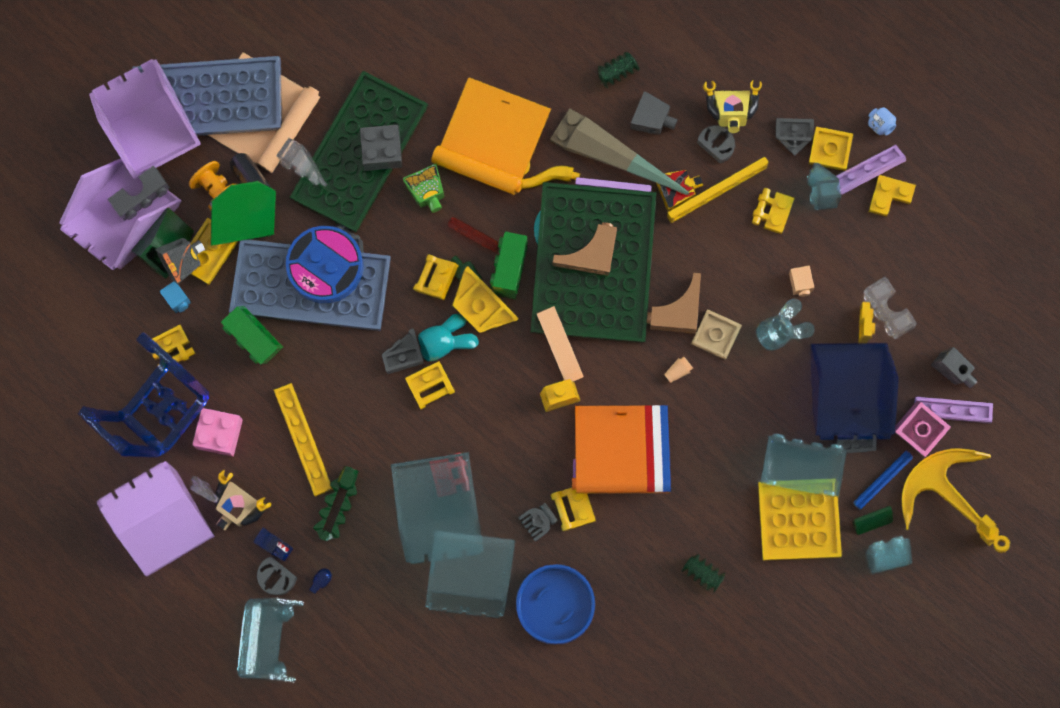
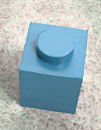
(175, 297)

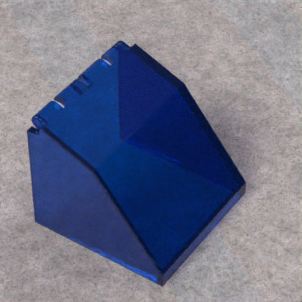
(853, 390)

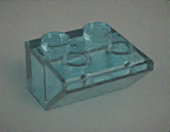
(825, 188)
(890, 555)

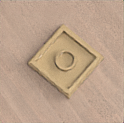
(716, 334)

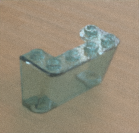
(803, 466)

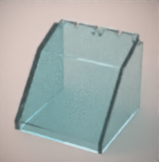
(433, 497)
(469, 574)

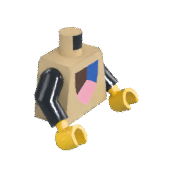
(236, 504)

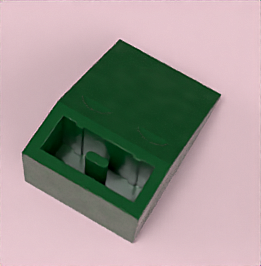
(164, 231)

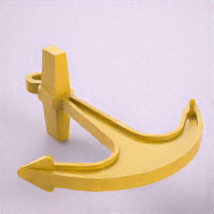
(931, 475)

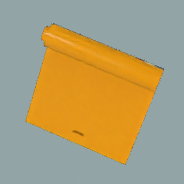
(491, 137)

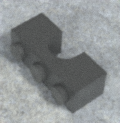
(153, 186)

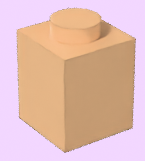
(801, 281)

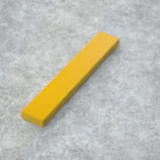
(717, 190)
(303, 439)

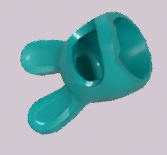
(438, 341)

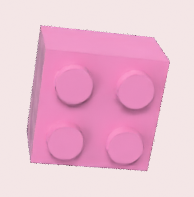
(921, 428)
(217, 432)

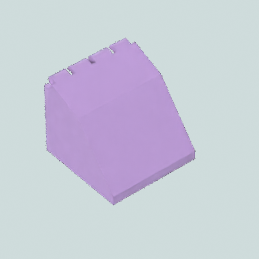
(143, 118)
(97, 222)
(155, 518)

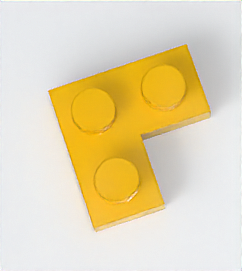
(888, 190)
(866, 327)

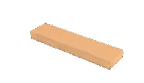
(559, 344)

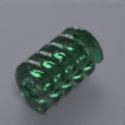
(617, 68)
(703, 572)

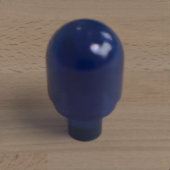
(321, 580)

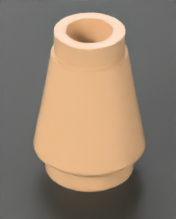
(679, 369)

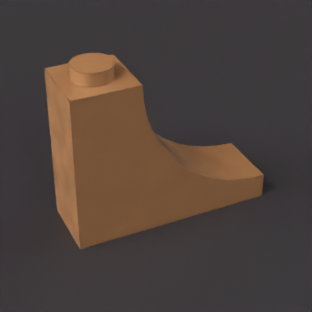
(595, 256)
(679, 315)

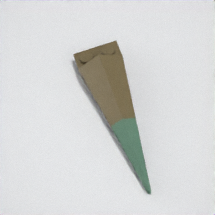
(588, 139)

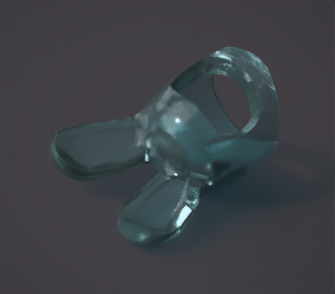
(778, 330)

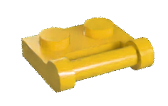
(440, 279)
(427, 379)
(580, 508)

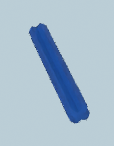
(882, 480)

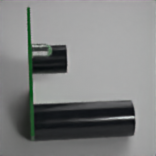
(244, 208)

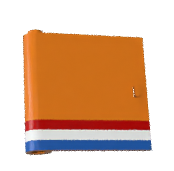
(622, 449)

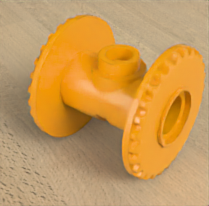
(207, 178)

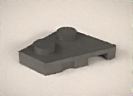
(403, 354)

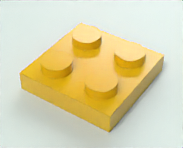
(831, 148)

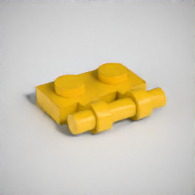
(778, 213)
(172, 340)

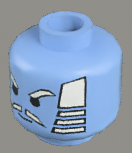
(882, 121)

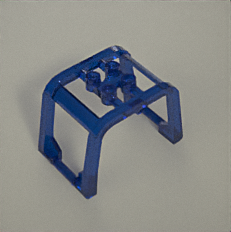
(155, 447)

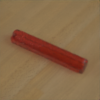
(473, 234)

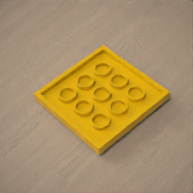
(798, 524)

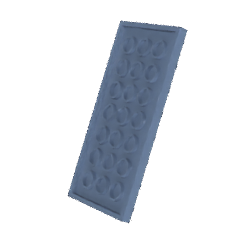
(228, 94)
(267, 292)

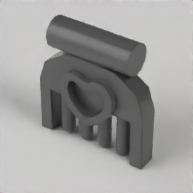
(540, 519)

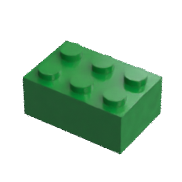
(509, 265)
(251, 335)

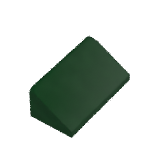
(873, 520)

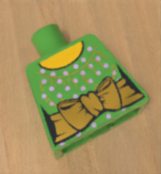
(426, 187)

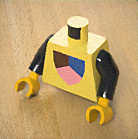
(732, 107)

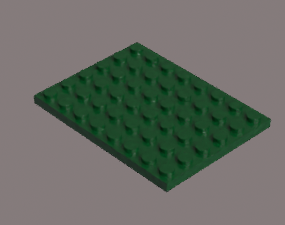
(586, 301)

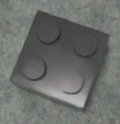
(381, 147)

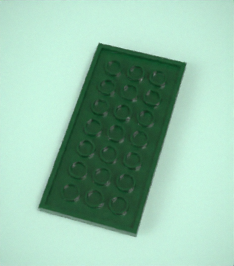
(339, 157)

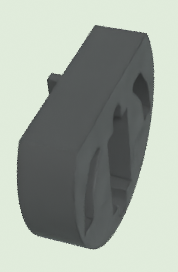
(714, 133)
(278, 588)

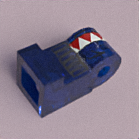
(273, 544)

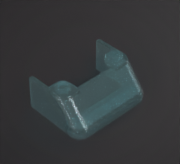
(262, 639)

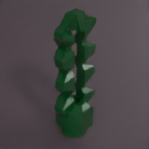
(346, 481)

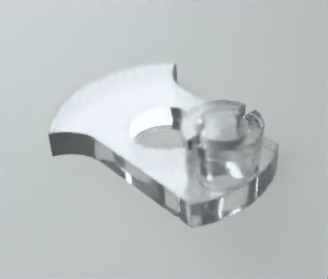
(202, 488)

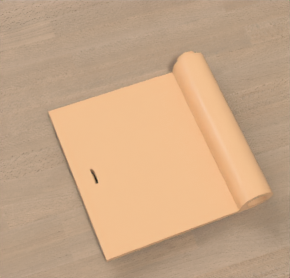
(265, 145)

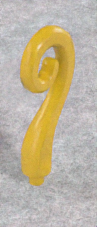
(558, 172)

